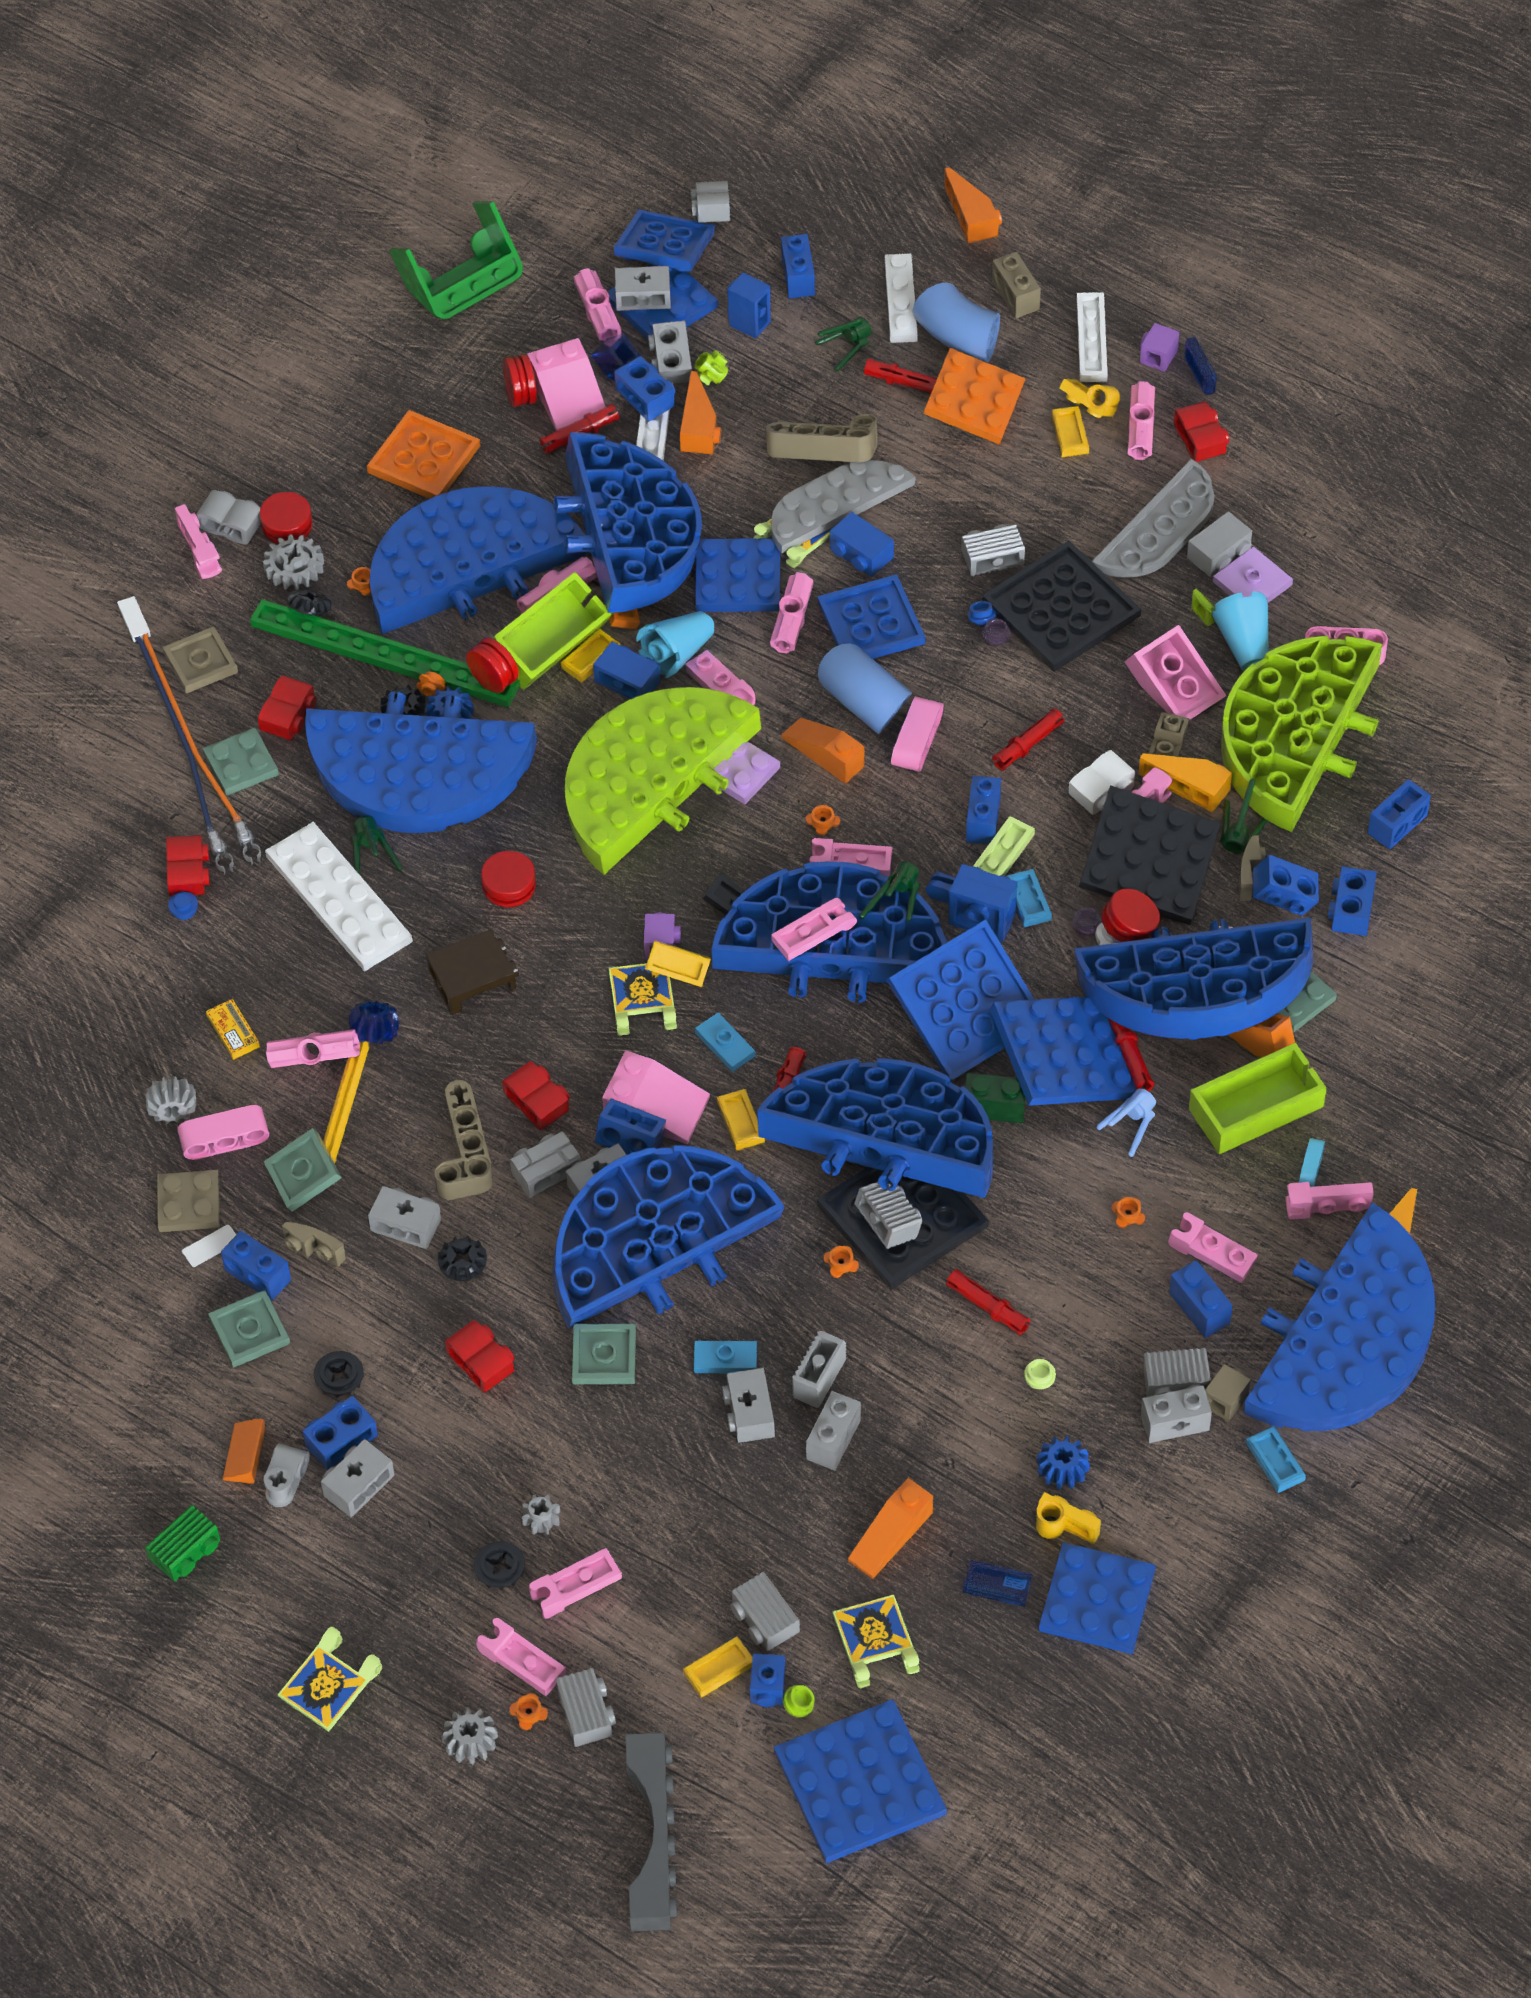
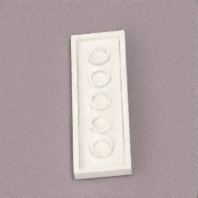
(339, 896)

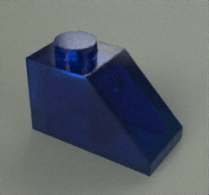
(614, 354)

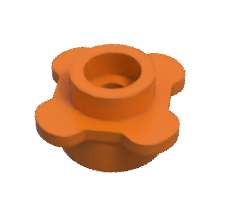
(360, 580)
(430, 682)
(825, 813)
(1125, 1205)
(840, 1253)
(524, 1703)

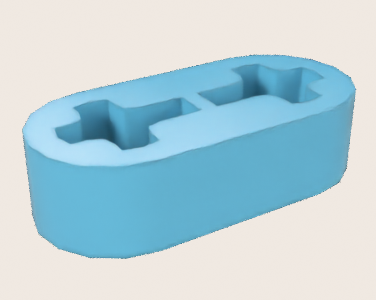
(1312, 1161)

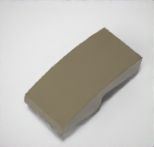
(1169, 735)
(1252, 857)
(308, 1239)

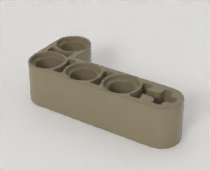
(824, 441)
(466, 1137)

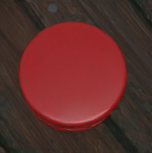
(519, 380)
(285, 515)
(492, 665)
(508, 878)
(1130, 916)

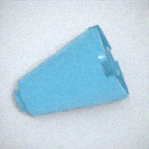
(1244, 626)
(675, 640)

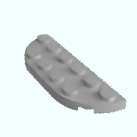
(832, 497)
(1161, 526)

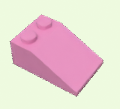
(566, 382)
(1175, 675)
(660, 1092)

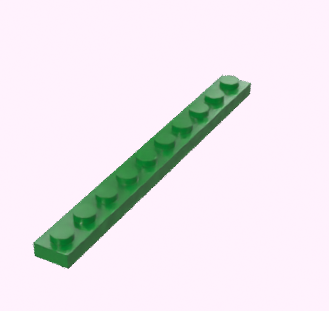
(373, 650)

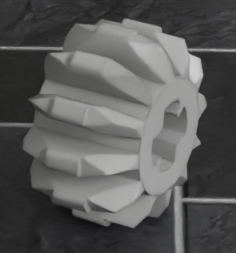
(170, 1100)
(469, 1735)

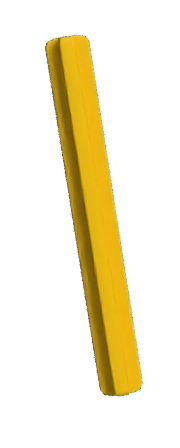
(344, 1101)

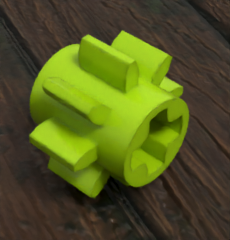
(711, 367)

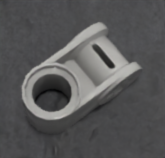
(284, 1474)

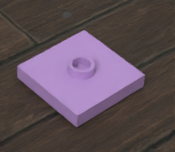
(1253, 574)

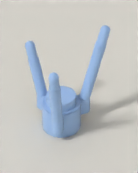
(1136, 1107)

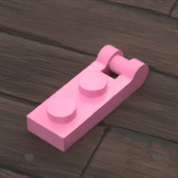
(813, 928)

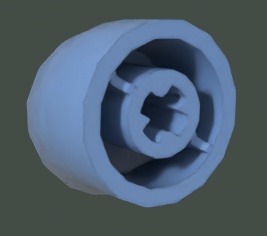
(957, 321)
(862, 685)

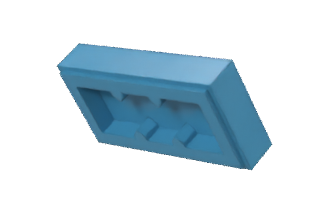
(1030, 899)
(725, 1042)
(724, 1356)
(1275, 1459)

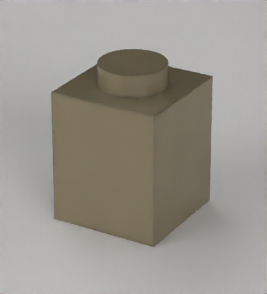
(1227, 1391)

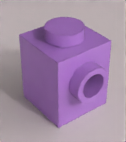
(1159, 347)
(660, 928)

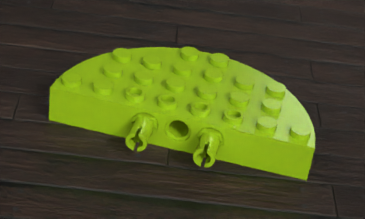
(1290, 718)
(646, 762)

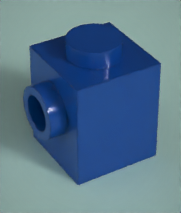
(767, 1679)

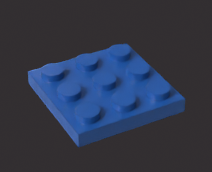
(664, 240)
(687, 299)
(737, 575)
(872, 617)
(1097, 1598)

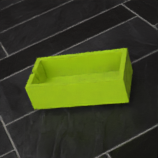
(552, 628)
(1257, 1098)

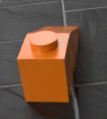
(973, 208)
(699, 423)
(827, 747)
(1266, 1036)
(892, 1527)

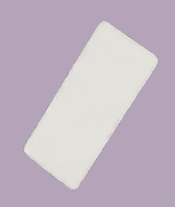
(208, 1246)

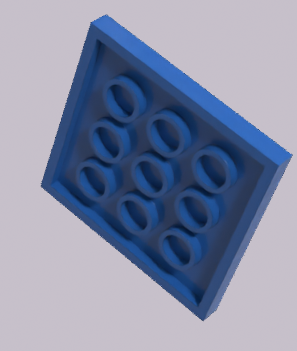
(952, 996)
(1062, 1051)
(859, 1781)

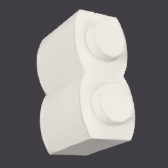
(1092, 783)

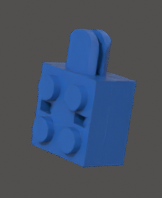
(976, 897)

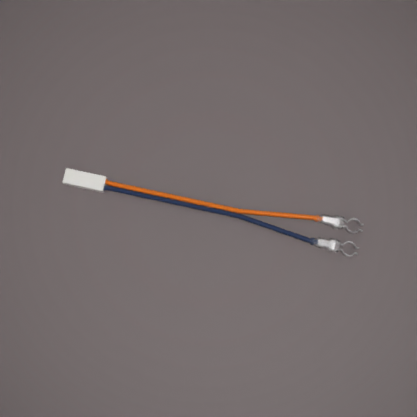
(140, 633)

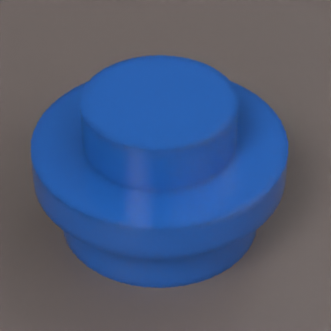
(981, 613)
(183, 905)

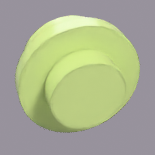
(1040, 1374)

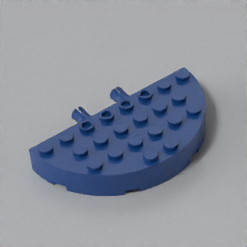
(635, 519)
(464, 549)
(416, 768)
(865, 953)
(1199, 980)
(887, 1119)
(651, 1220)
(1355, 1337)

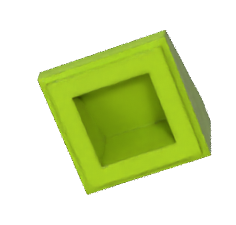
(1202, 607)

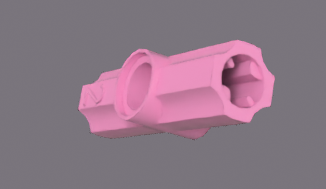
(597, 304)
(1141, 420)
(583, 567)
(791, 613)
(330, 1046)

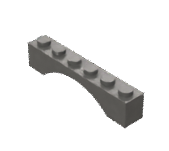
(650, 1892)

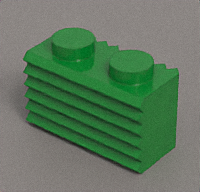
(183, 1543)

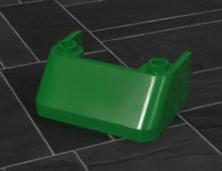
(491, 269)

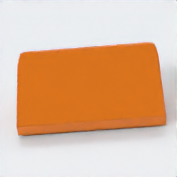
(245, 1451)

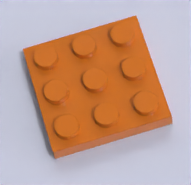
(974, 396)
(423, 455)

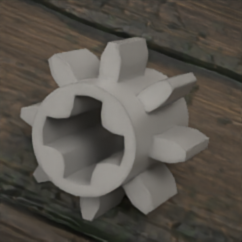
(540, 1514)

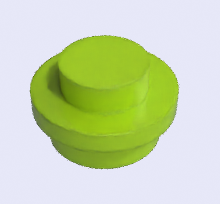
(798, 1700)

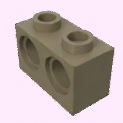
(1016, 285)

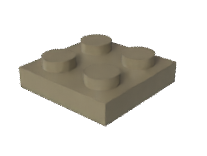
(200, 659)
(188, 1200)

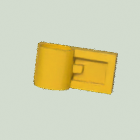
(1090, 397)
(1069, 1518)

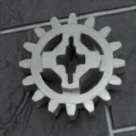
(295, 560)

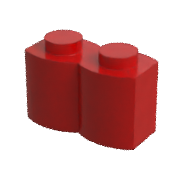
(1201, 431)
(286, 708)
(186, 864)
(536, 1095)
(480, 1355)

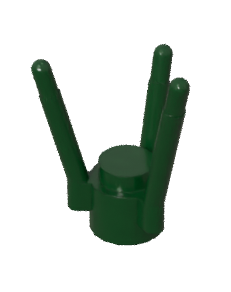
(853, 331)
(368, 835)
(1236, 836)
(901, 880)

